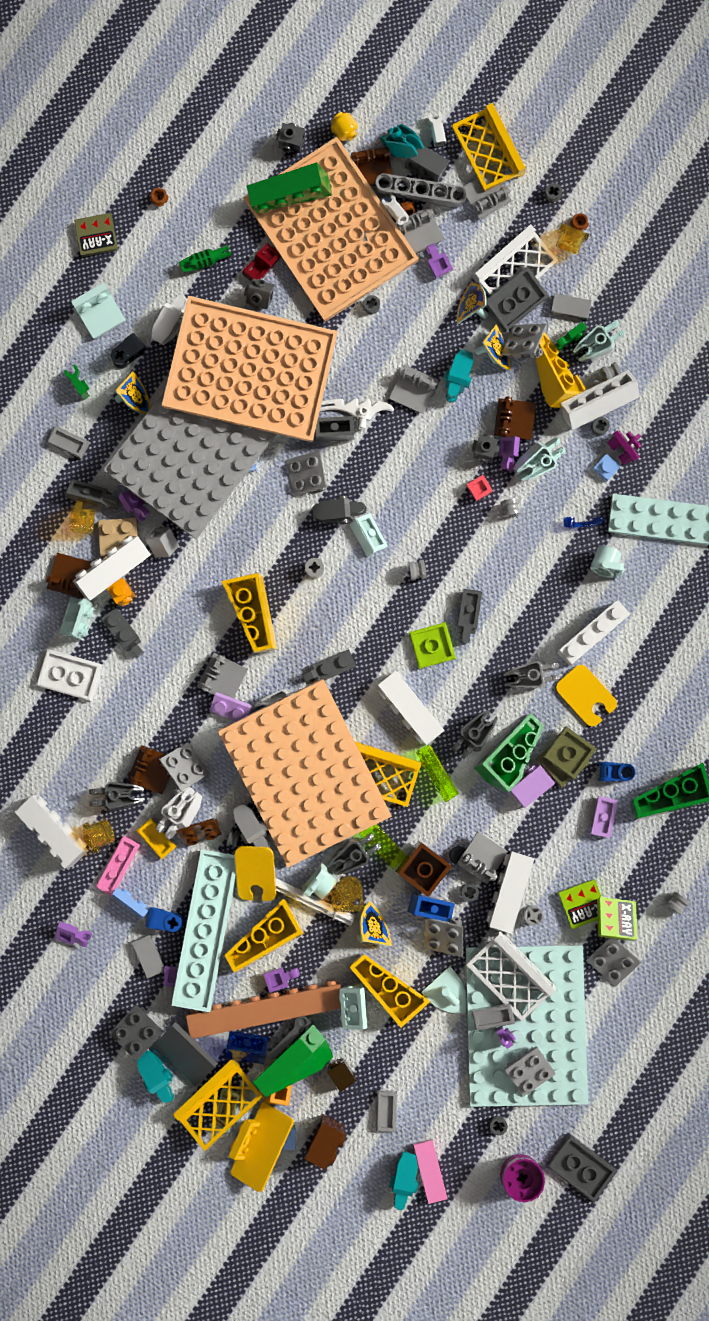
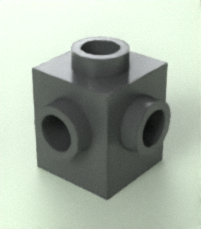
(291, 137)
(259, 293)
(485, 455)

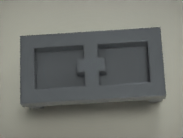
(427, 165)

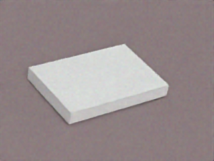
(69, 675)

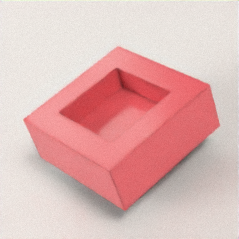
(479, 488)

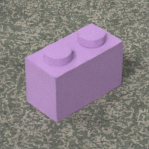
(532, 785)

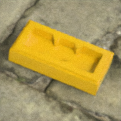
(157, 841)

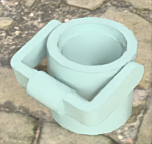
(607, 563)
(319, 883)

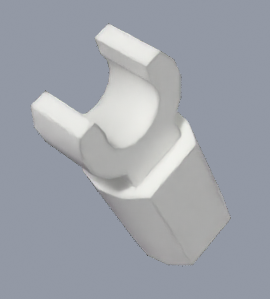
(437, 130)
(396, 210)

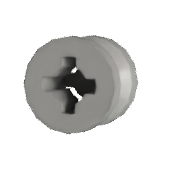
(610, 372)
(510, 508)
(417, 570)
(313, 571)
(677, 903)
(535, 917)

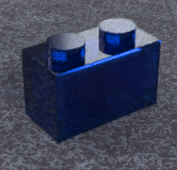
(246, 1047)

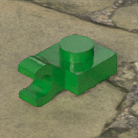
(80, 386)

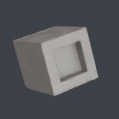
(162, 542)

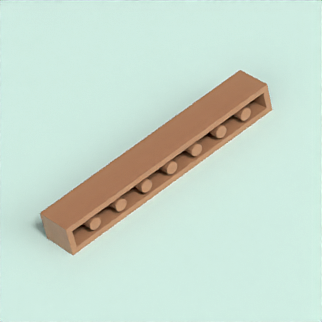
(264, 1010)

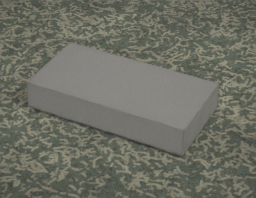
(571, 306)
(68, 442)
(148, 956)
(493, 1016)
(386, 1111)

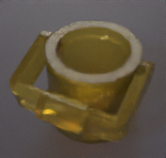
(571, 238)
(82, 519)
(98, 835)
(346, 894)

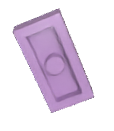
(229, 707)
(604, 816)

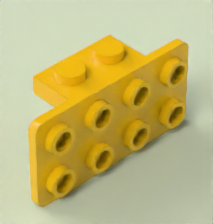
(259, 1146)

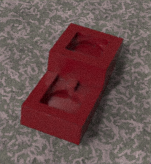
(262, 264)

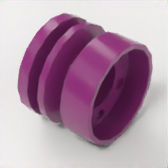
(532, 1182)

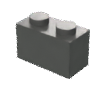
(335, 429)

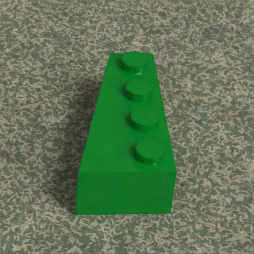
(290, 188)
(676, 794)

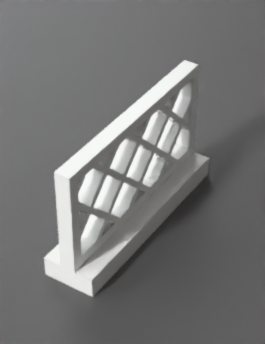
(507, 253)
(525, 966)

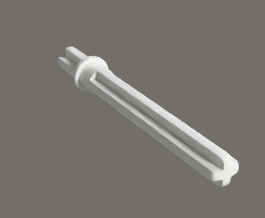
(313, 902)

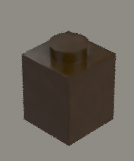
(341, 1074)

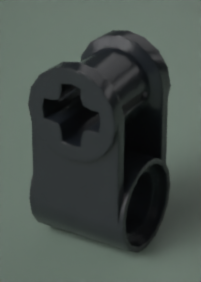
(129, 349)

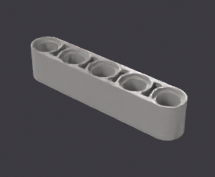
(429, 186)

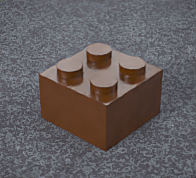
(423, 868)
(324, 1142)

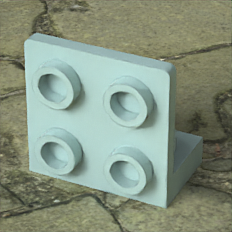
(98, 311)
(77, 618)
(353, 1007)

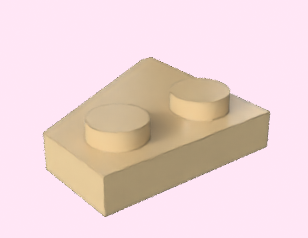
(114, 531)

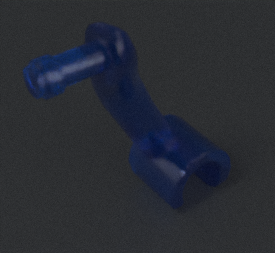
(569, 522)

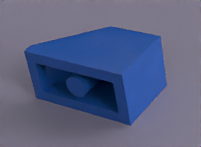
(430, 907)

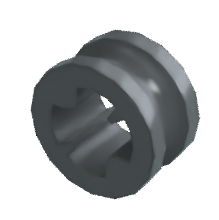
(552, 198)
(375, 309)
(604, 421)
(233, 838)
(475, 894)
(496, 1131)

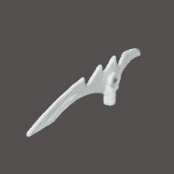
(361, 411)

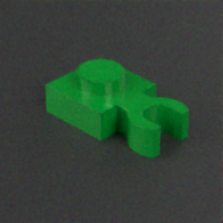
(576, 334)

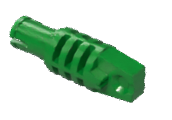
(204, 259)

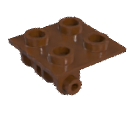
(373, 163)
(514, 418)
(64, 572)
(148, 771)
(202, 831)

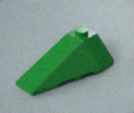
(507, 760)
(299, 1060)

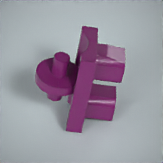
(619, 439)

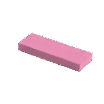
(118, 865)
(430, 1171)

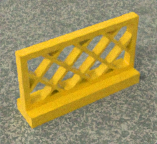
(504, 143)
(396, 761)
(206, 1092)

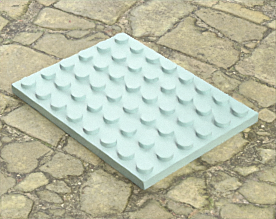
(553, 1027)

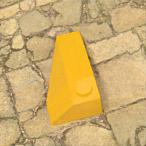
(554, 376)

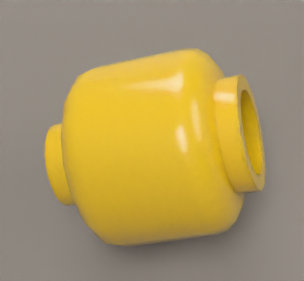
(344, 126)

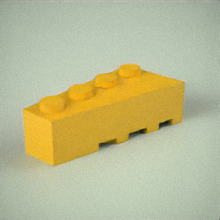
(252, 608)
(267, 936)
(392, 993)

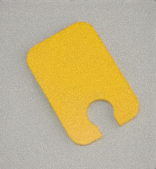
(582, 691)
(255, 867)

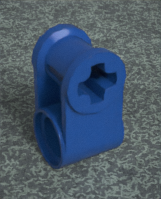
(614, 771)
(160, 920)

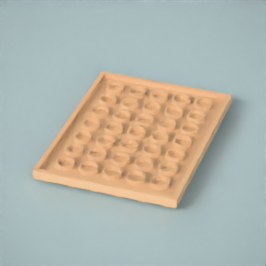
(324, 237)
(249, 369)
(304, 773)

